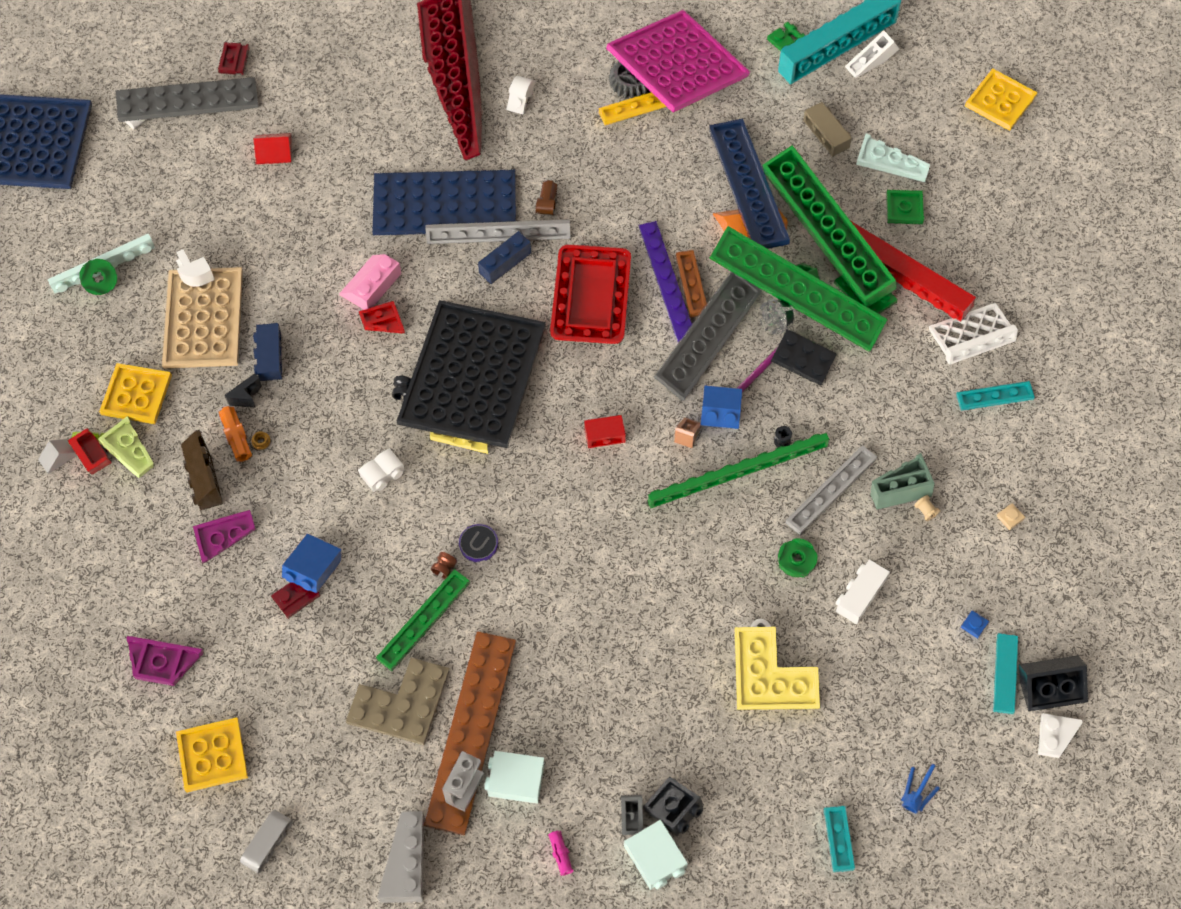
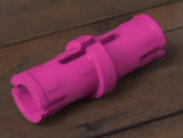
(560, 853)

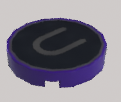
(478, 543)

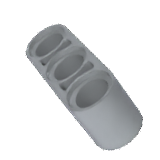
(265, 840)

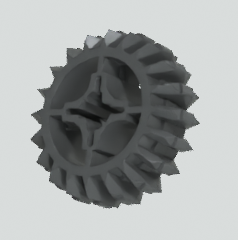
(625, 82)

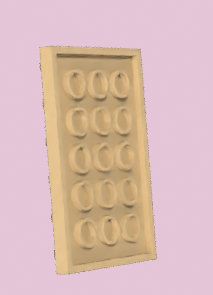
(203, 321)

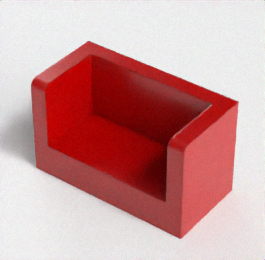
(604, 431)
(89, 451)

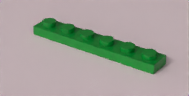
(422, 620)

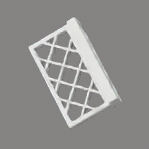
(979, 343)

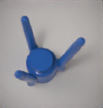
(913, 801)

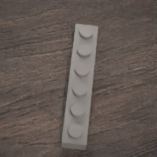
(831, 490)

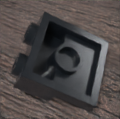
(674, 806)

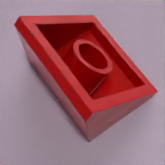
(272, 148)

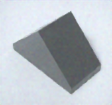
(631, 814)

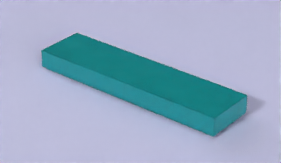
(995, 395)
(1005, 673)

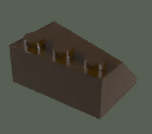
(201, 472)

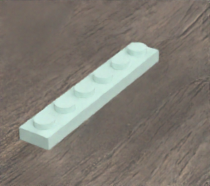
(116, 256)

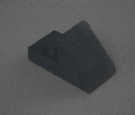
(241, 394)

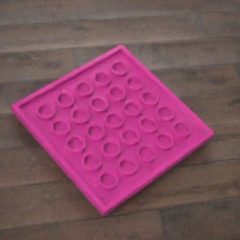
(678, 60)

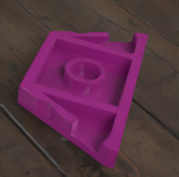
(160, 661)

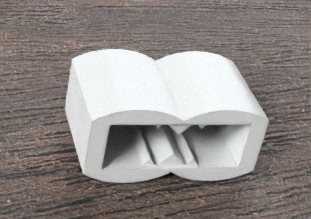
(381, 470)

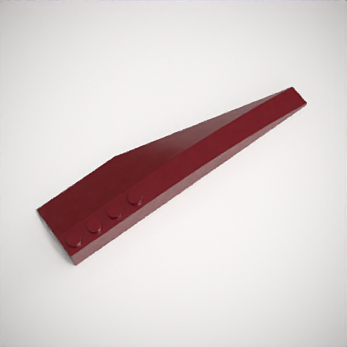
(453, 64)

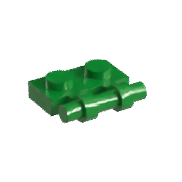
(782, 38)

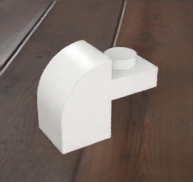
(519, 91)
(194, 273)

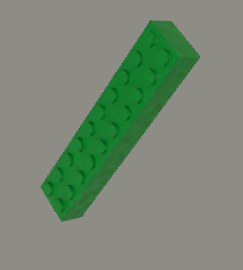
(829, 227)

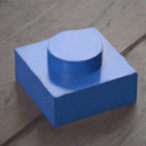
(974, 624)

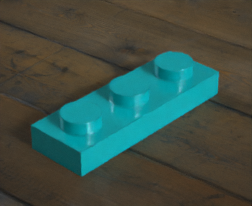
(839, 839)

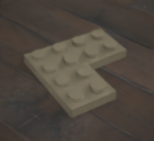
(406, 713)

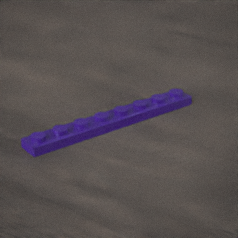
(665, 278)

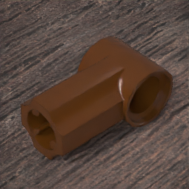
(546, 201)

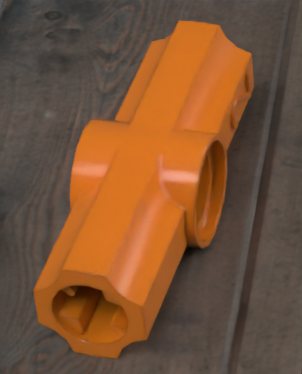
(235, 433)

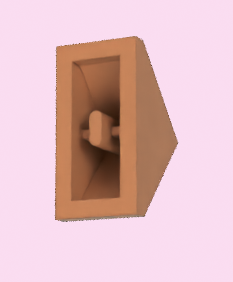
(687, 432)

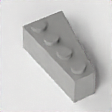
(405, 863)

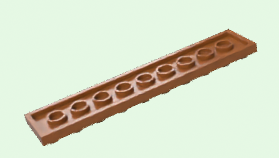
(471, 723)

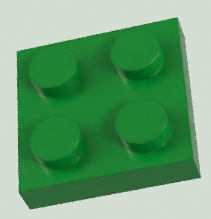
(904, 207)

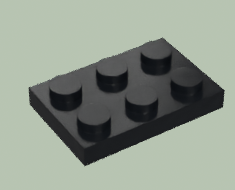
(803, 357)

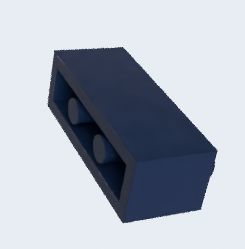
(504, 257)
(268, 352)

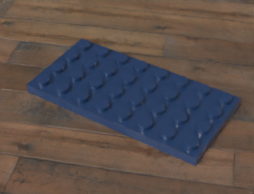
(416, 199)

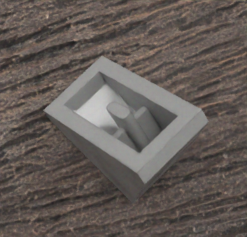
(56, 454)

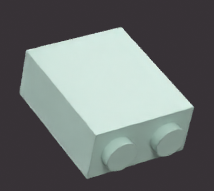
(515, 776)
(656, 855)

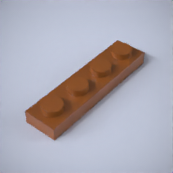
(691, 282)

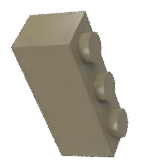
(827, 129)

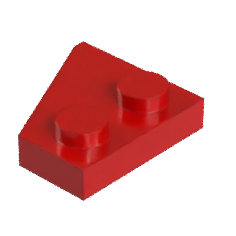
(382, 318)

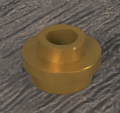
(260, 435)

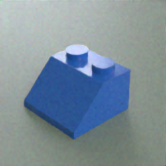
(721, 407)

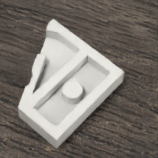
(1056, 734)

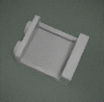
(463, 781)

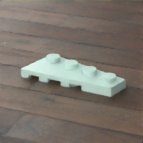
(883, 158)

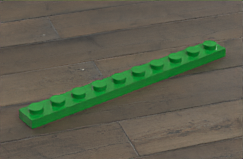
(731, 472)

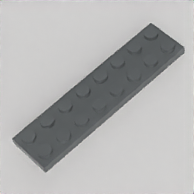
(186, 99)
(707, 335)

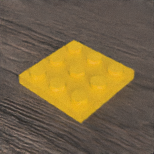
(1001, 99)
(135, 393)
(211, 754)

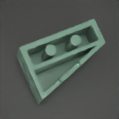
(903, 485)

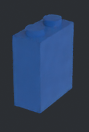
(311, 563)

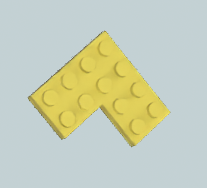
(764, 685)

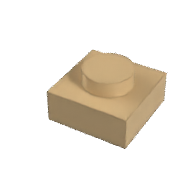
(1010, 516)

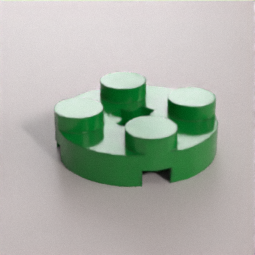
(93, 267)
(799, 568)

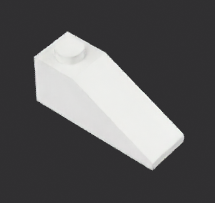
(872, 55)

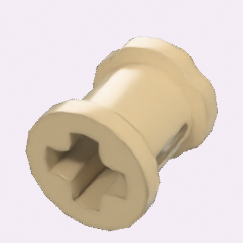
(927, 508)

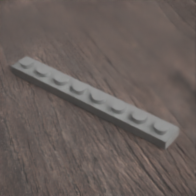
(497, 231)

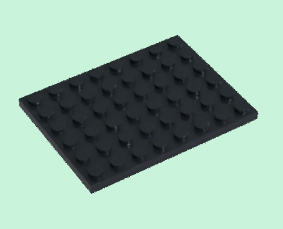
(472, 374)

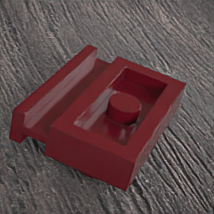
(233, 58)
(293, 598)

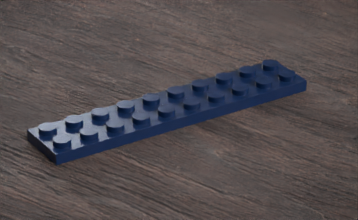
(749, 184)

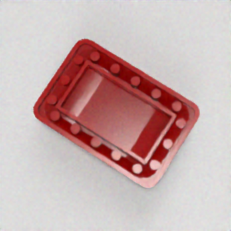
(591, 294)

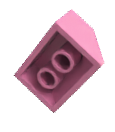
(372, 281)

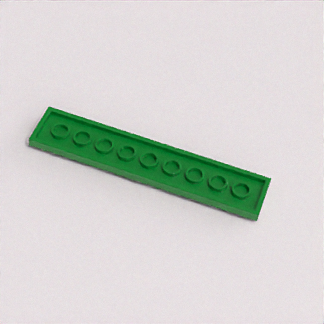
(798, 288)

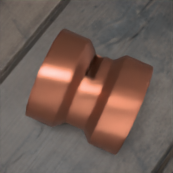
(444, 564)

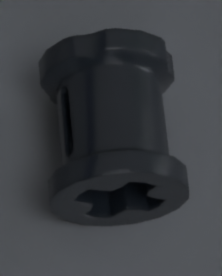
(783, 431)

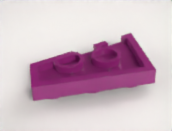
(222, 533)

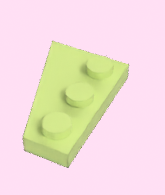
(125, 445)

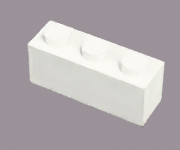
(861, 591)

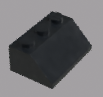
(1054, 683)

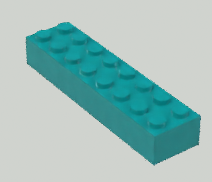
(836, 37)

